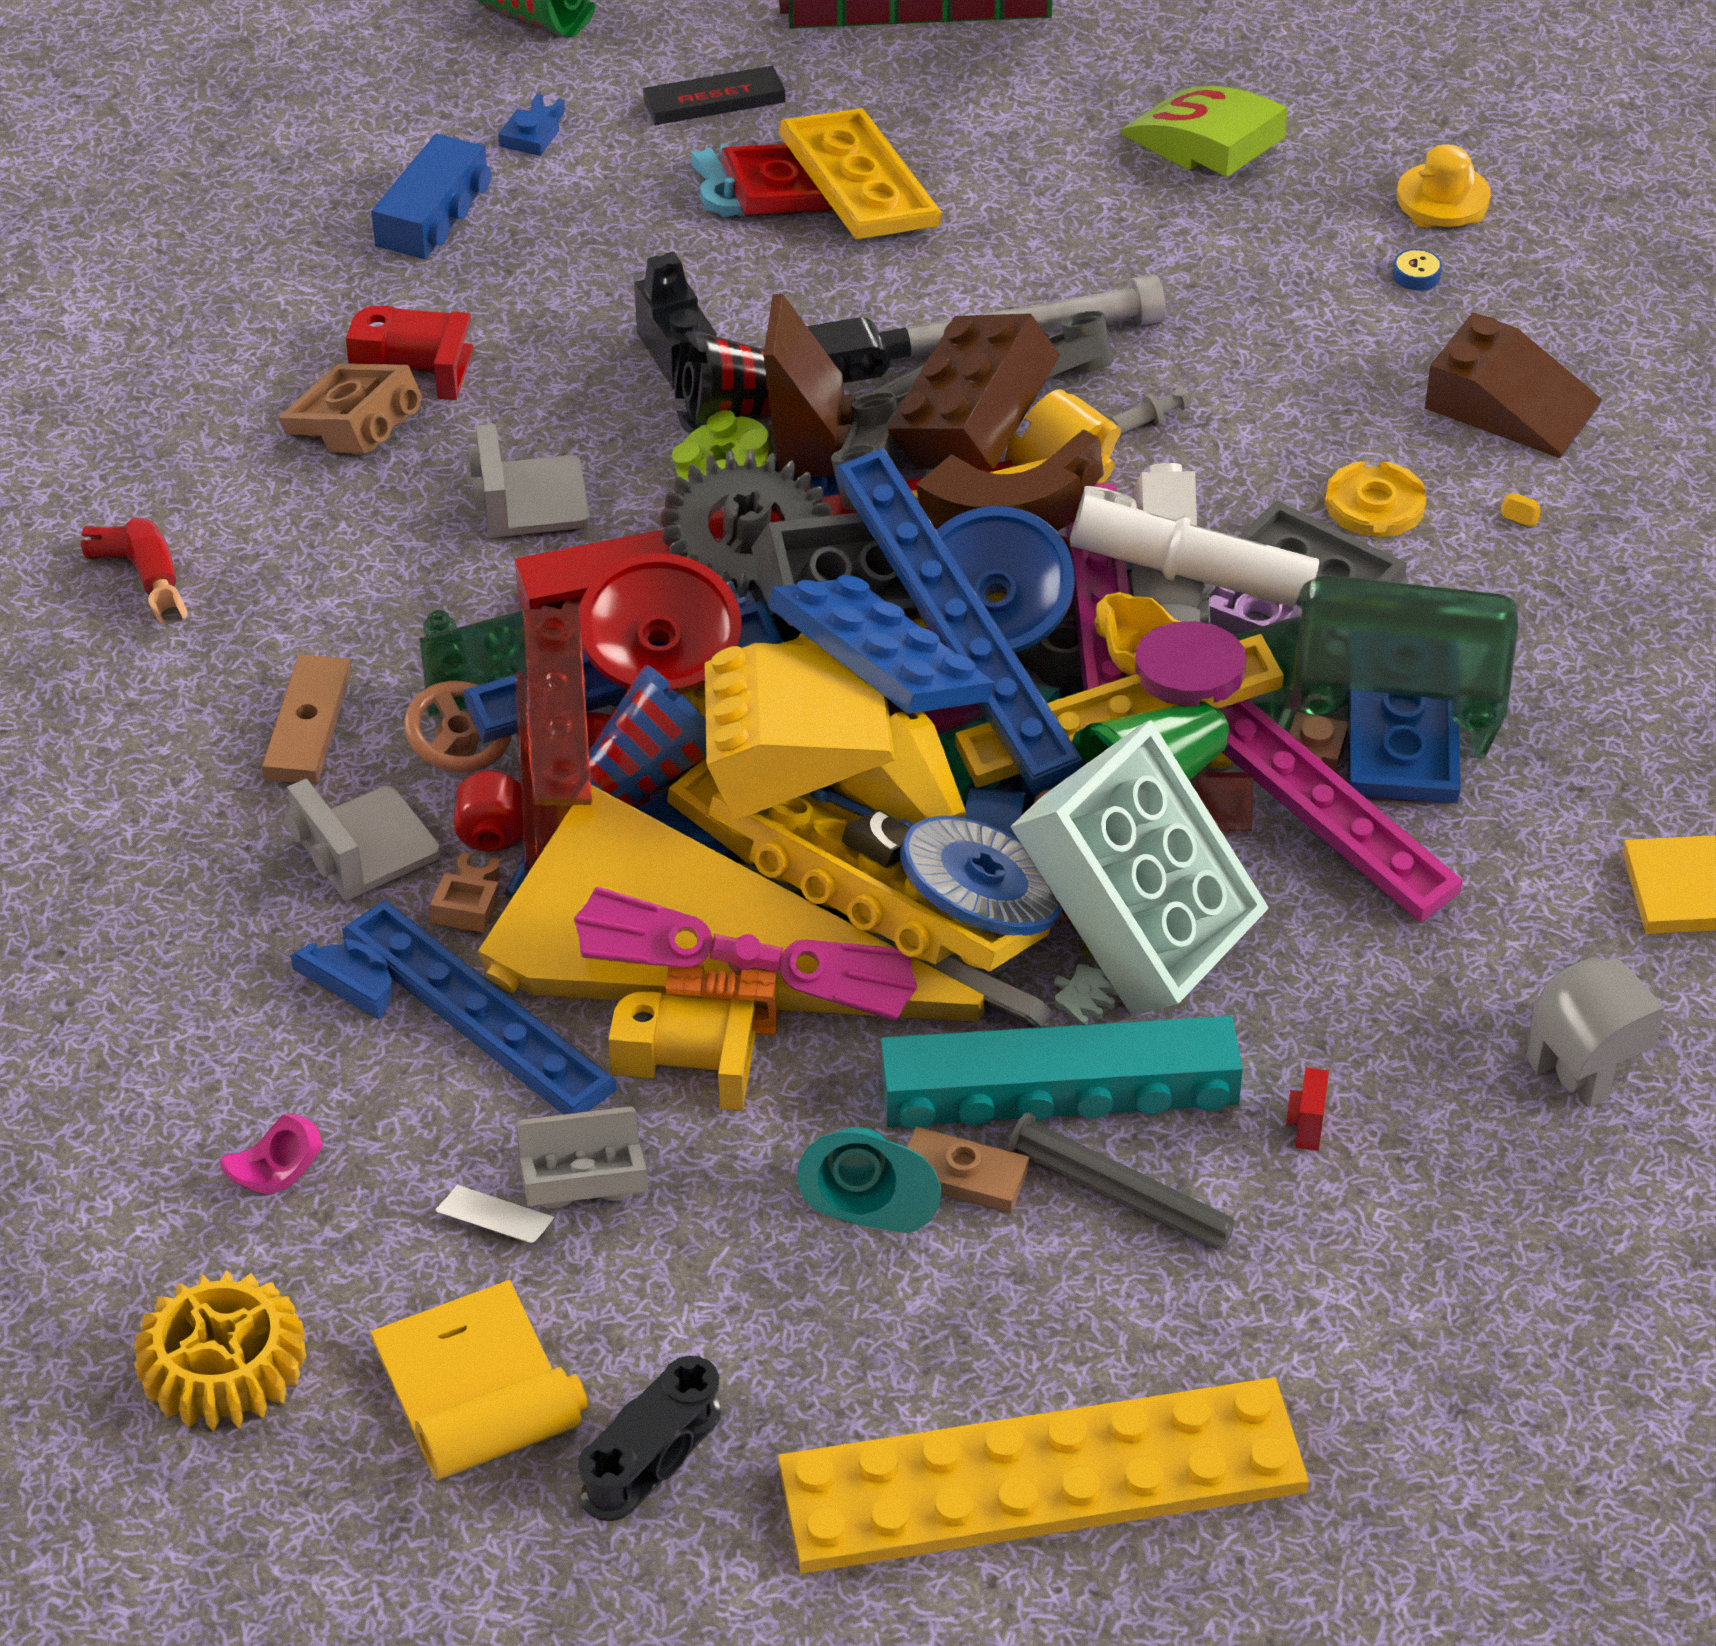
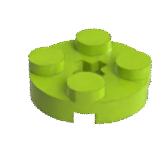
(717, 437)

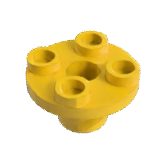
(1444, 190)

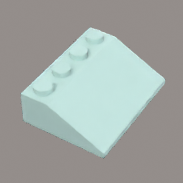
(1141, 870)

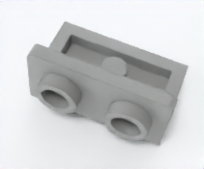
(581, 1157)

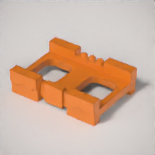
(751, 986)

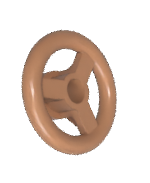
(455, 737)

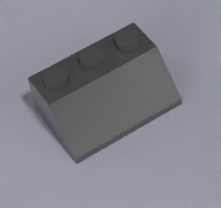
(824, 551)

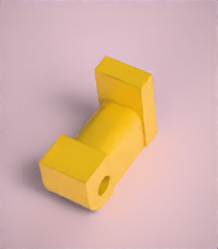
(685, 1035)

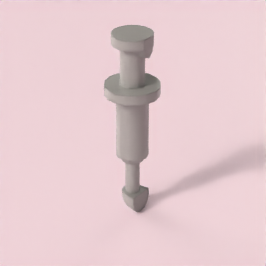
(1151, 410)

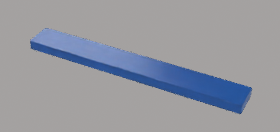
(958, 617)

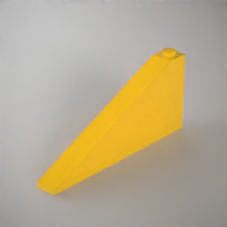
(638, 856)

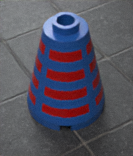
(647, 740)

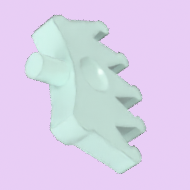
(1084, 993)

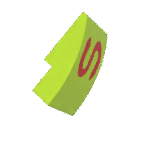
(1210, 127)

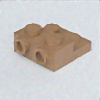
(354, 406)

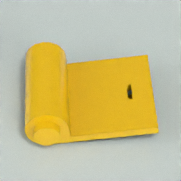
(476, 1380)

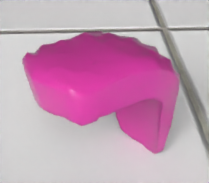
(277, 1157)

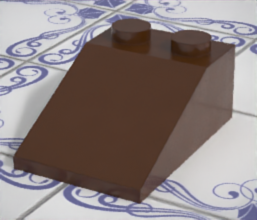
(1508, 387)
(804, 394)

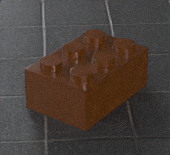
(974, 390)

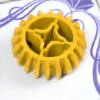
(218, 1333)

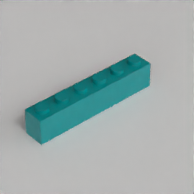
(1060, 1071)

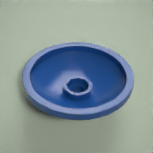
(1015, 556)

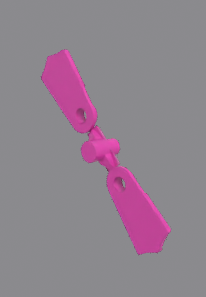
(644, 933)

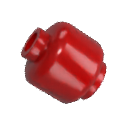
(488, 808)

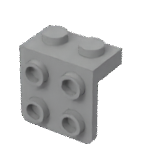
(526, 493)
(359, 840)

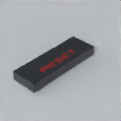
(714, 95)

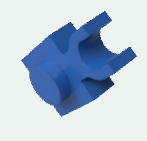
(532, 129)

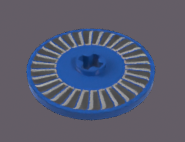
(978, 876)

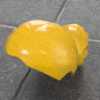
(1124, 622)

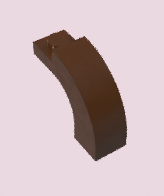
(1046, 491)

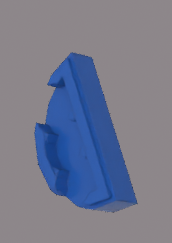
(350, 972)

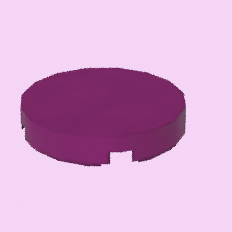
(1190, 663)

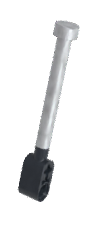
(866, 353)

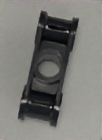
(649, 1438)

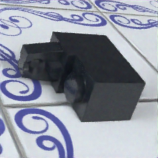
(667, 311)

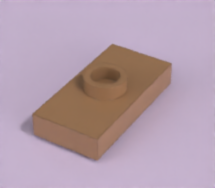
(972, 1169)

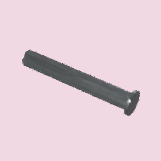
(1120, 1183)

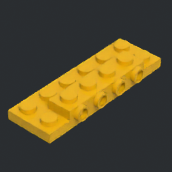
(803, 847)

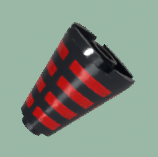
(719, 376)

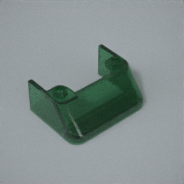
(1399, 643)

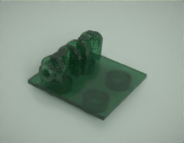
(471, 652)

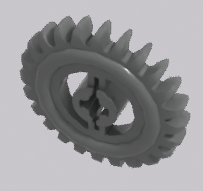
(748, 501)

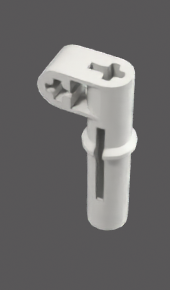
(1115, 528)

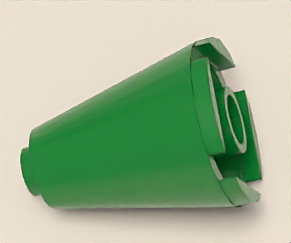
(1191, 733)

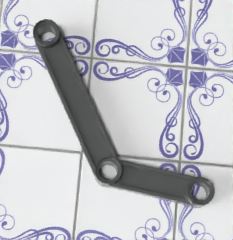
(1081, 346)

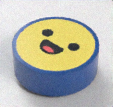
(1417, 269)

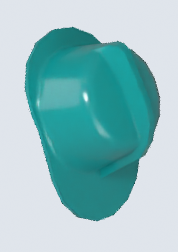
(869, 1181)

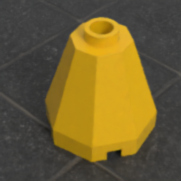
(913, 784)

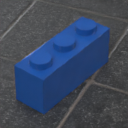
(430, 196)

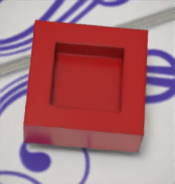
(1307, 1108)

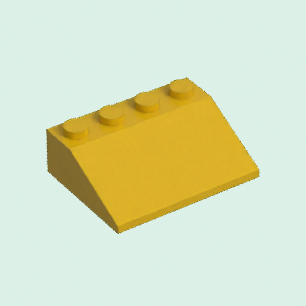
(788, 724)

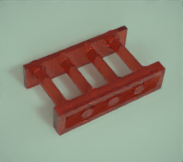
(551, 726)

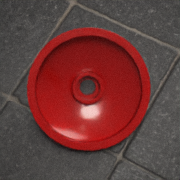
(662, 601)

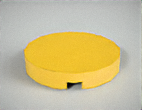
(1375, 511)

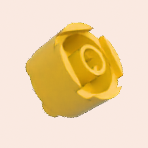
(1054, 423)

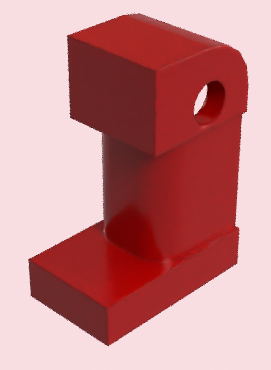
(414, 339)

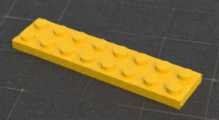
(1040, 1474)

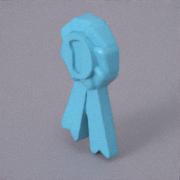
(718, 189)

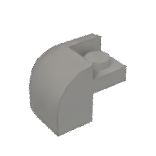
(1591, 1022)

